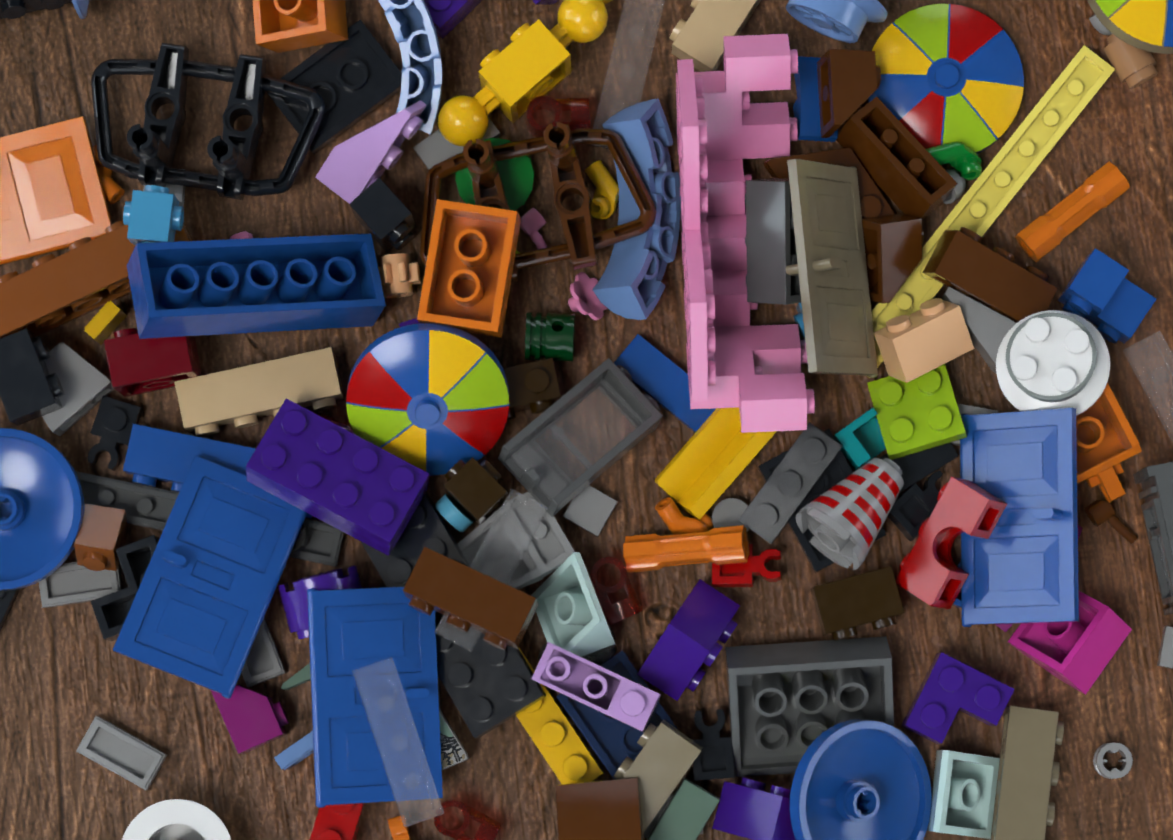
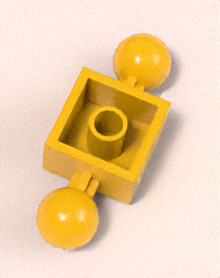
(522, 71)

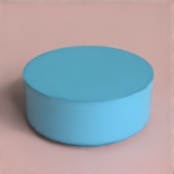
(453, 513)

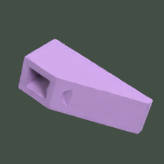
(365, 156)
(596, 687)

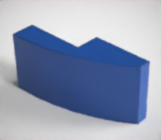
(807, 104)

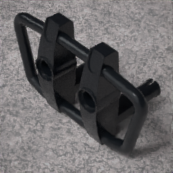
(231, 155)

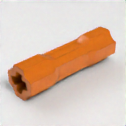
(1065, 217)
(716, 546)

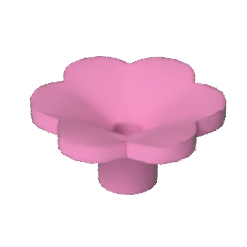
(584, 298)

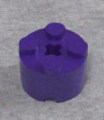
(296, 602)

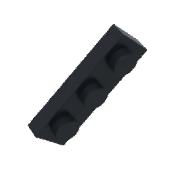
(791, 483)

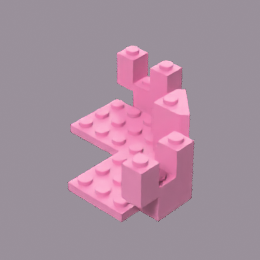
(715, 130)

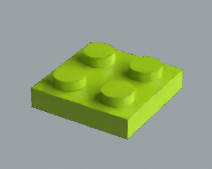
(916, 412)

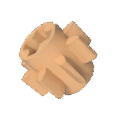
(398, 275)

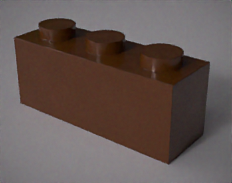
(896, 160)
(989, 275)
(469, 599)

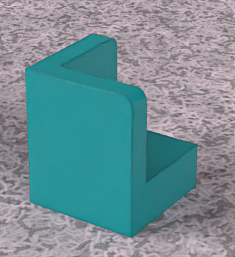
(861, 439)

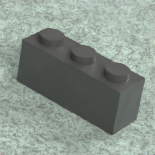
(770, 242)

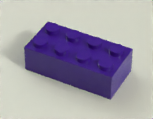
(337, 477)

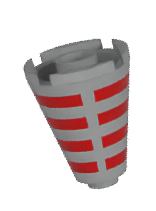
(852, 512)

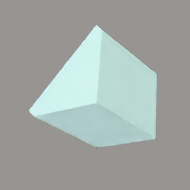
(571, 610)
(963, 794)

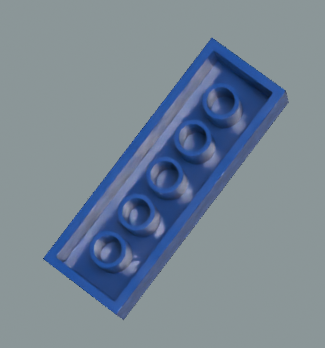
(255, 285)

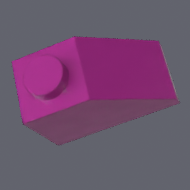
(251, 718)

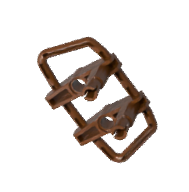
(567, 179)

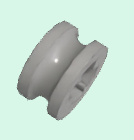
(1112, 773)

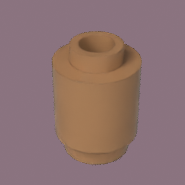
(1130, 63)

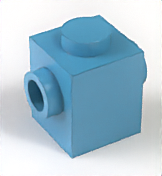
(153, 215)

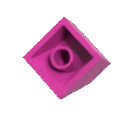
(1074, 650)

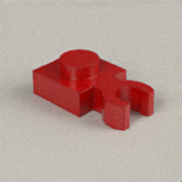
(742, 573)

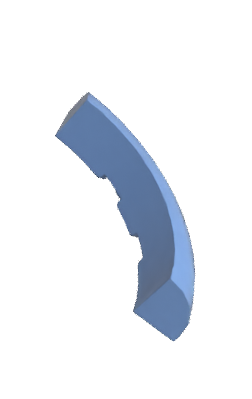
(420, 57)
(637, 265)

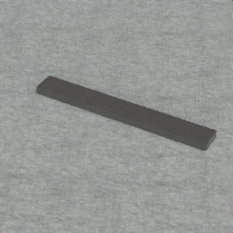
(152, 506)

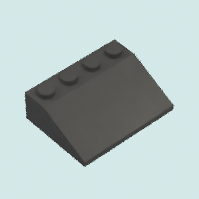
(796, 691)

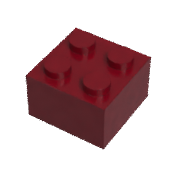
(149, 363)

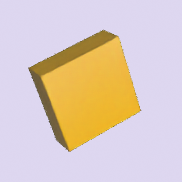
(105, 322)

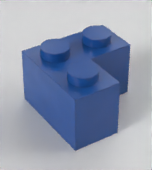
(1106, 297)

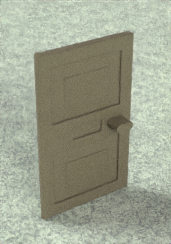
(832, 268)

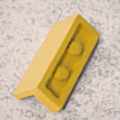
(710, 461)

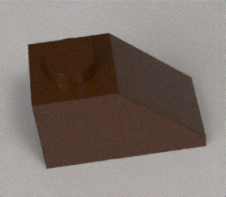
(844, 84)
(891, 252)

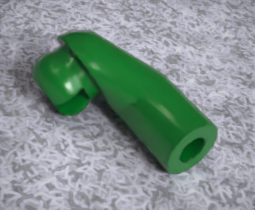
(959, 157)

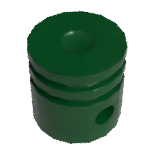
(550, 336)

